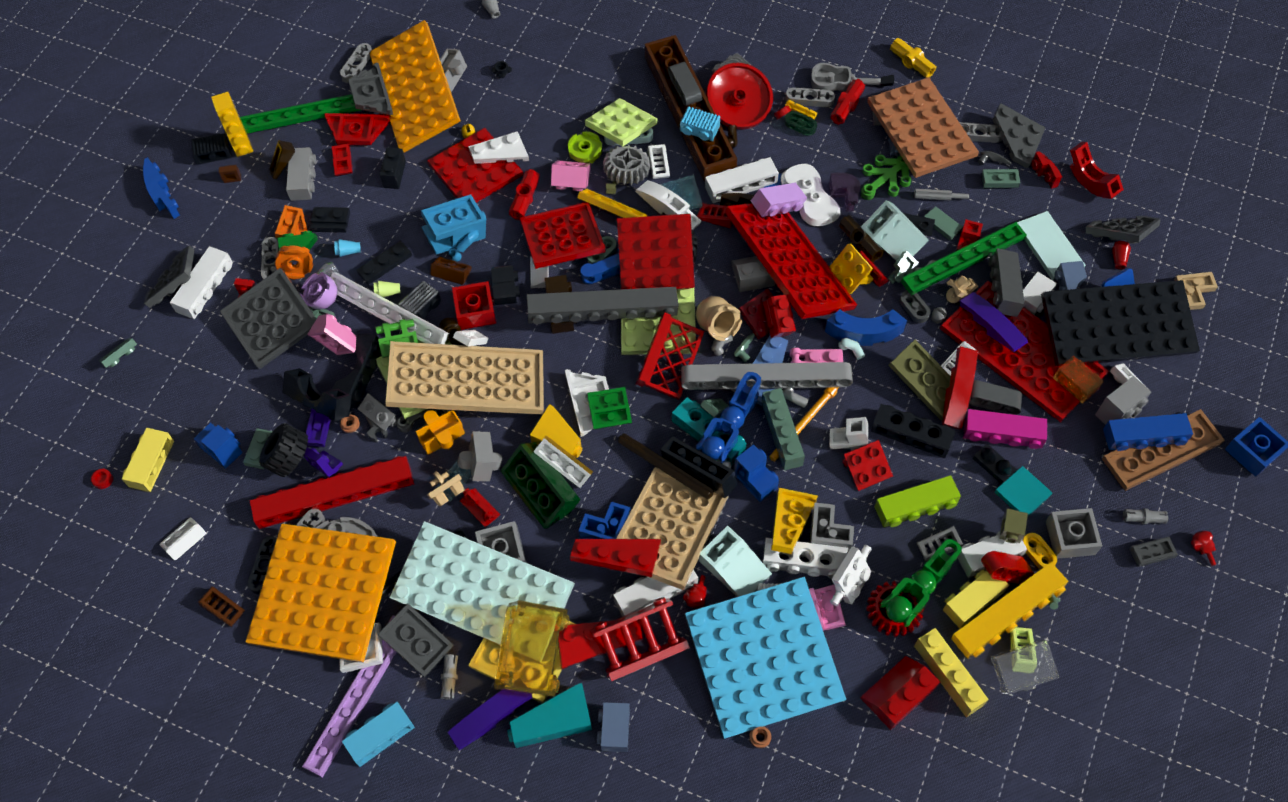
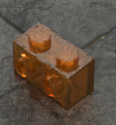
(1078, 379)

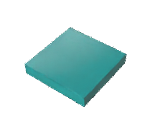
(1023, 491)

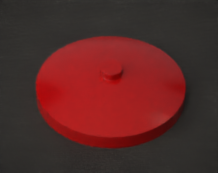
(740, 95)

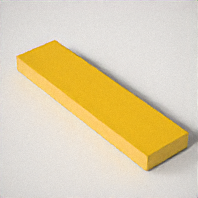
(609, 204)

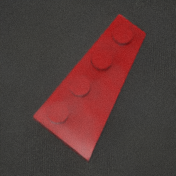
(624, 555)
(578, 644)

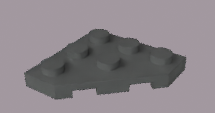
(1019, 134)
(1132, 230)
(178, 273)

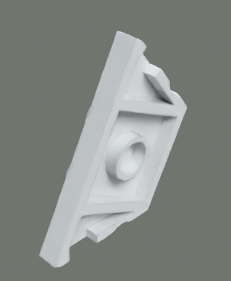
(579, 386)

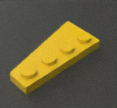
(790, 518)

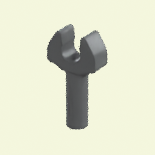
(374, 429)

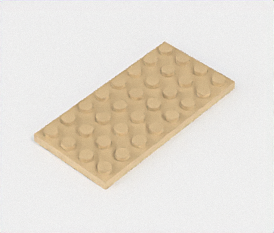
(465, 378)

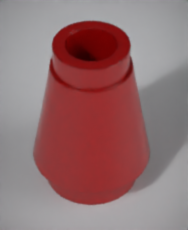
(1121, 253)

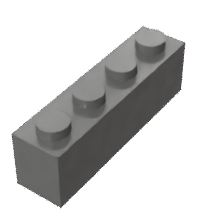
(1006, 282)

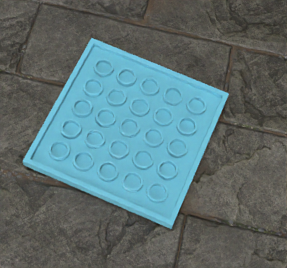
(764, 657)

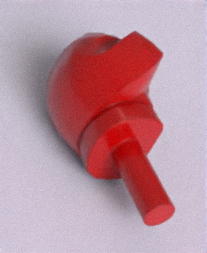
(1203, 542)
(696, 595)

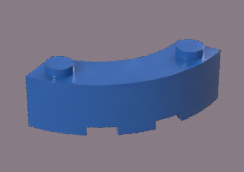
(865, 330)

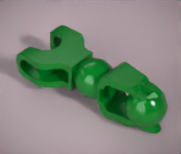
(920, 585)

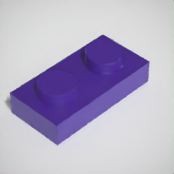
(317, 429)

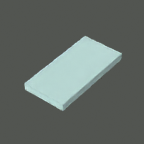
(1048, 242)

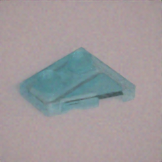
(687, 190)

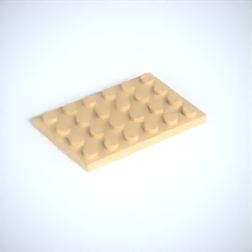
(679, 519)

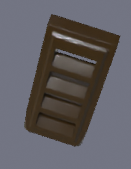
(281, 157)

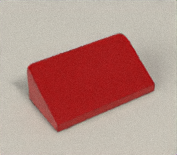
(879, 278)

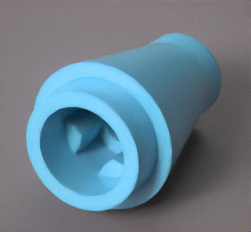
(346, 247)

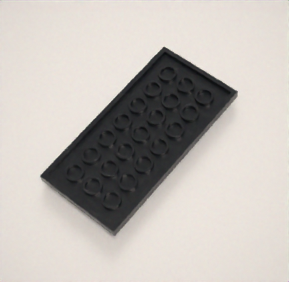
(1120, 322)

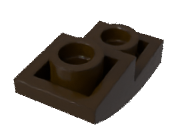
(735, 199)

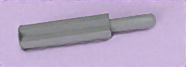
(938, 194)

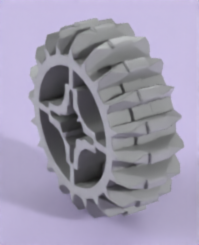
(626, 164)

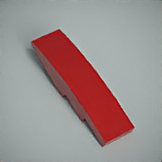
(960, 388)

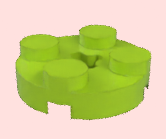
(585, 155)

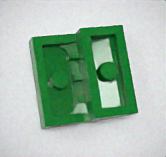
(609, 408)

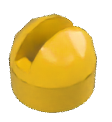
(467, 127)

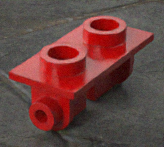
(479, 507)

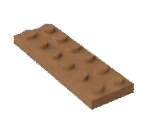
(1139, 465)

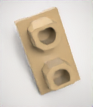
(960, 289)
(438, 494)

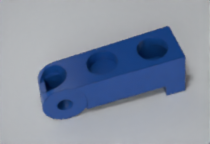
(600, 270)

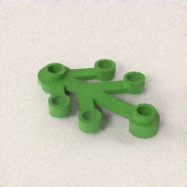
(887, 174)

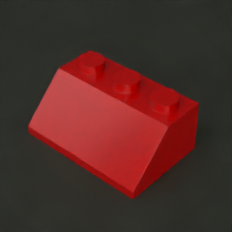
(900, 691)

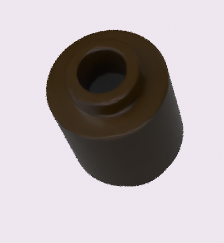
(451, 326)

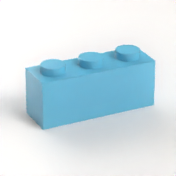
(377, 733)

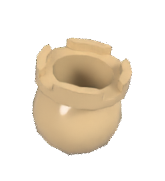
(718, 317)

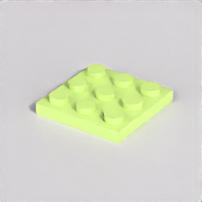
(621, 122)

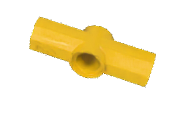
(913, 57)

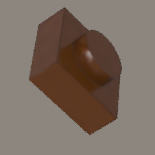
(230, 173)

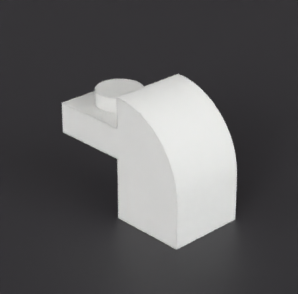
(852, 436)

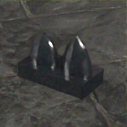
(994, 464)

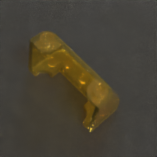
(530, 648)

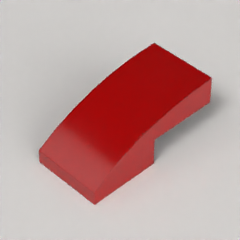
(342, 159)
(970, 233)

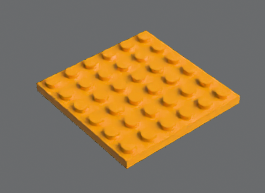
(321, 592)

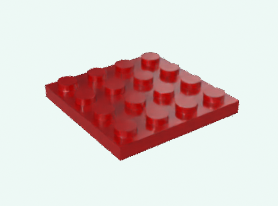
(465, 177)
(562, 235)
(656, 252)

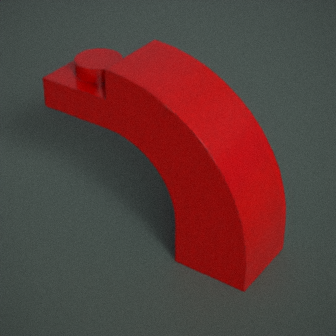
(1090, 176)

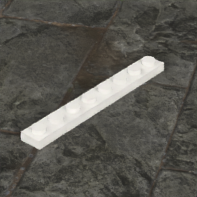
(387, 310)

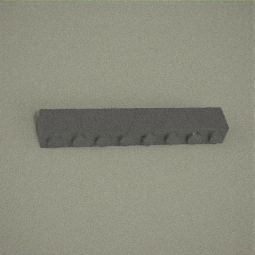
(602, 305)

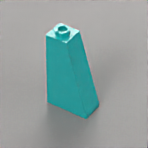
(553, 719)

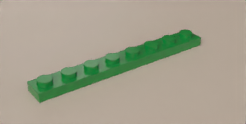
(298, 114)
(963, 258)

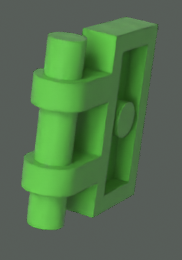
(406, 336)

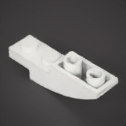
(666, 201)

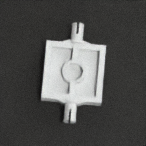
(851, 575)

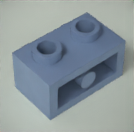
(614, 727)

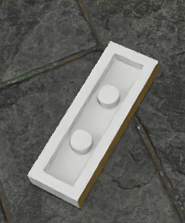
(563, 461)

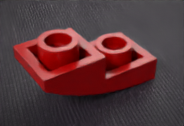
(1046, 167)

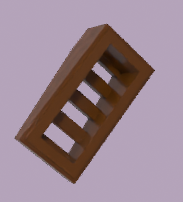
(209, 595)

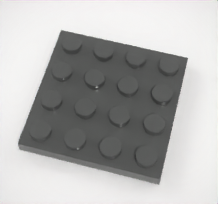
(269, 318)

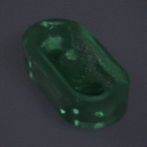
(800, 123)

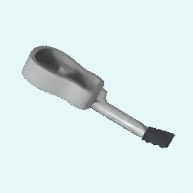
(833, 78)

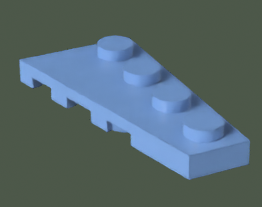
(771, 352)

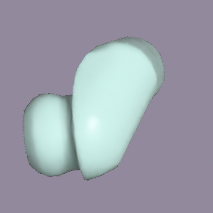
(847, 343)

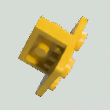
(851, 269)

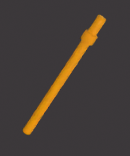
(828, 394)

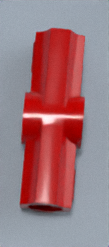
(847, 101)
(524, 194)

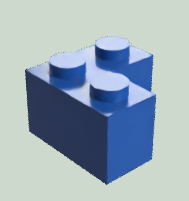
(219, 444)
(753, 473)
(607, 528)

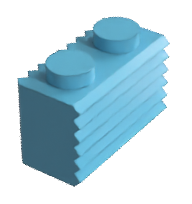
(700, 124)

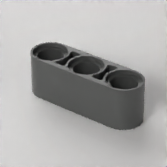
(684, 83)
(995, 398)

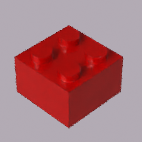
(474, 305)

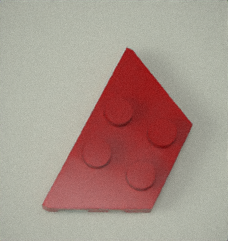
(356, 128)

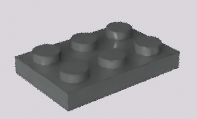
(415, 640)

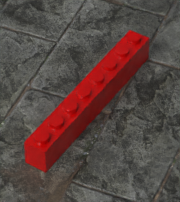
(331, 492)

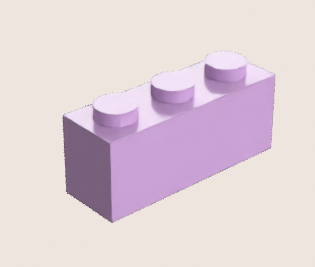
(779, 199)

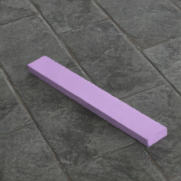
(347, 714)

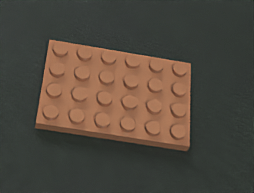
(922, 127)

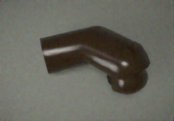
(732, 134)

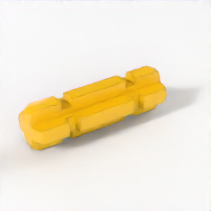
(801, 109)

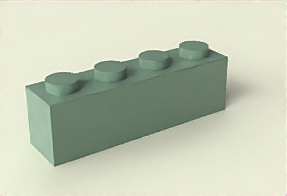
(782, 429)

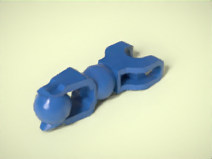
(730, 419)

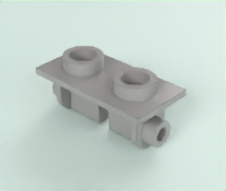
(377, 412)

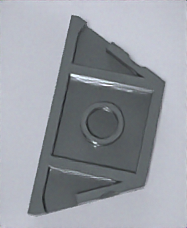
(370, 91)

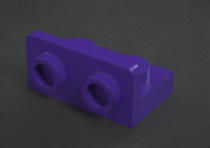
(322, 461)

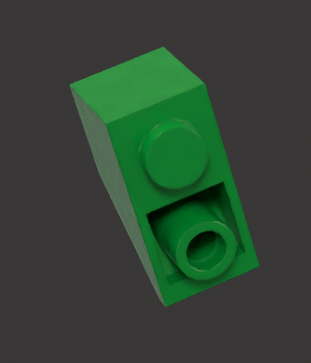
(306, 239)

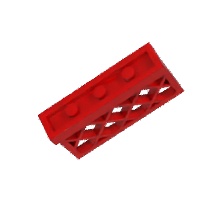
(657, 346)

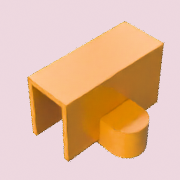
(439, 431)

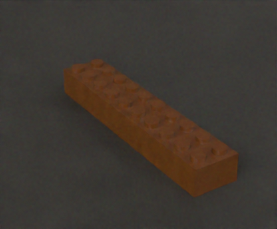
(708, 155)

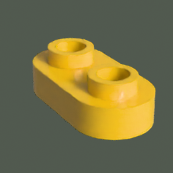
(1040, 551)

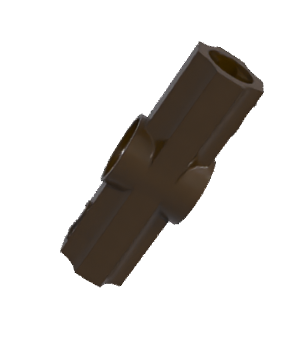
(867, 244)

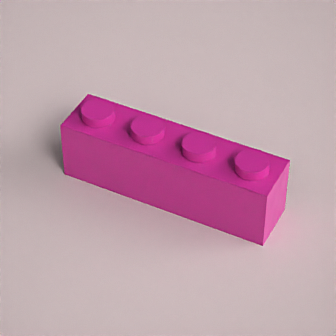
(1005, 429)

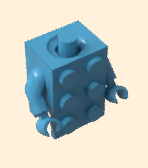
(454, 226)

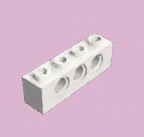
(812, 551)

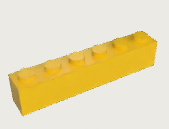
(1009, 610)

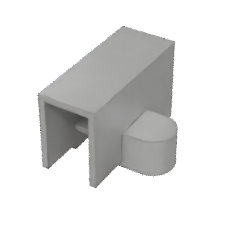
(453, 66)
(480, 457)

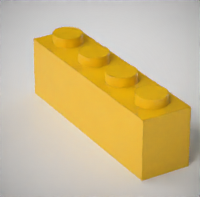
(232, 124)

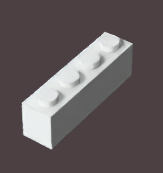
(741, 179)
(203, 281)
(645, 591)

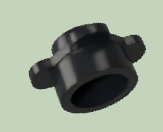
(501, 69)

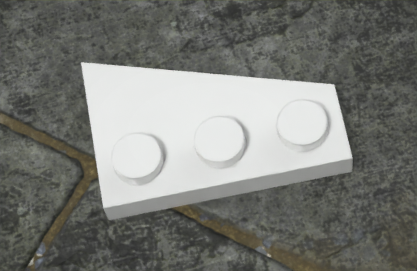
(502, 148)

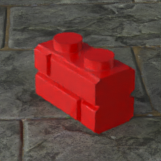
(779, 316)

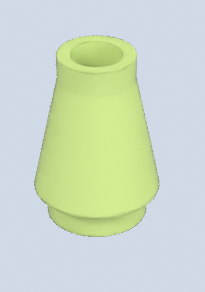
(386, 288)

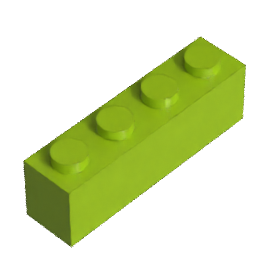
(917, 501)

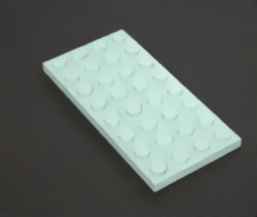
(472, 582)

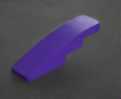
(994, 321)
(486, 717)

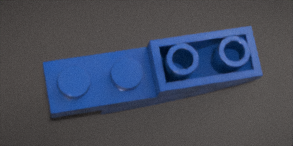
(158, 188)

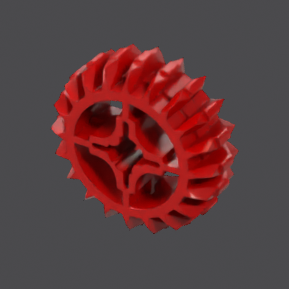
(879, 619)

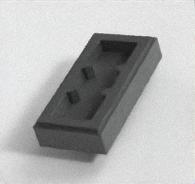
(1153, 551)

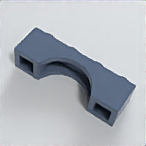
(1070, 275)

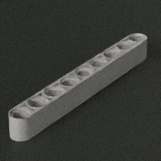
(772, 375)

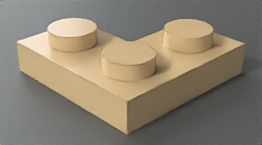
(1195, 285)

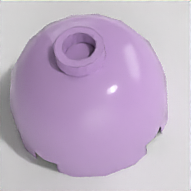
(319, 291)

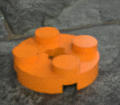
(296, 253)

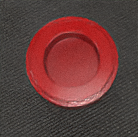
(783, 111)
(102, 478)

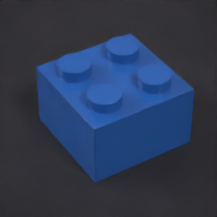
(1257, 446)

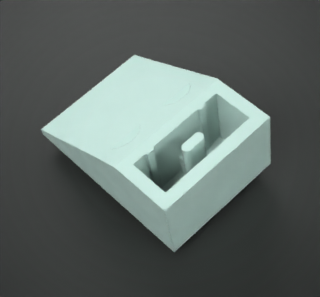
(894, 231)
(734, 563)

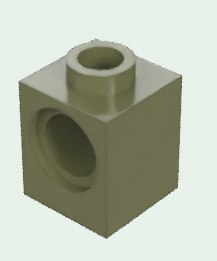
(1013, 526)

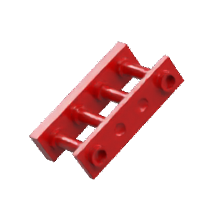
(636, 659)

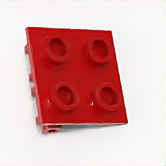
(868, 465)

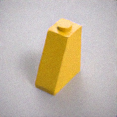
(558, 430)

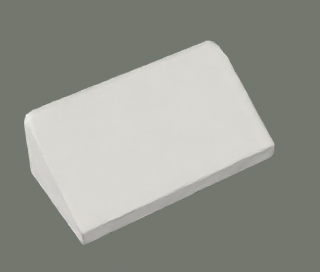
(538, 275)
(183, 538)

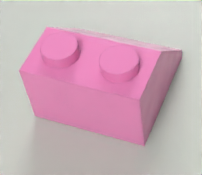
(570, 175)
(333, 335)

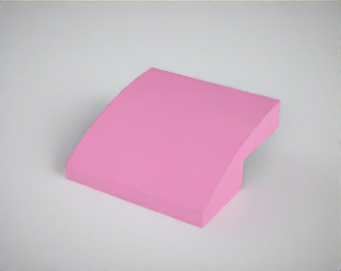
(829, 615)

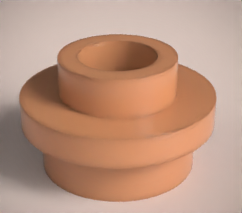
(351, 419)
(760, 730)

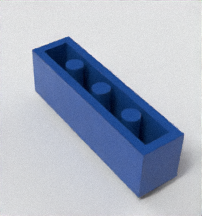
(1147, 432)

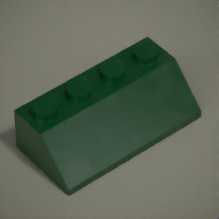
(539, 485)

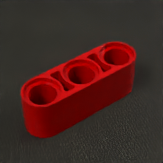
(1006, 567)

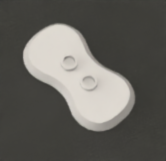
(819, 207)

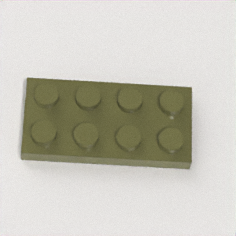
(923, 376)

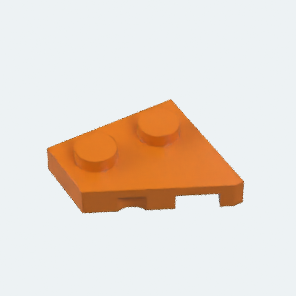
(291, 221)

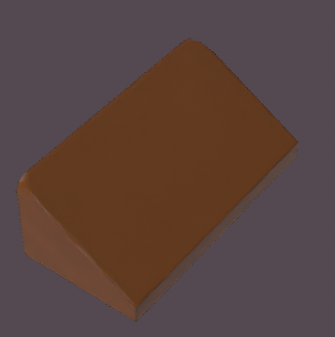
(450, 270)

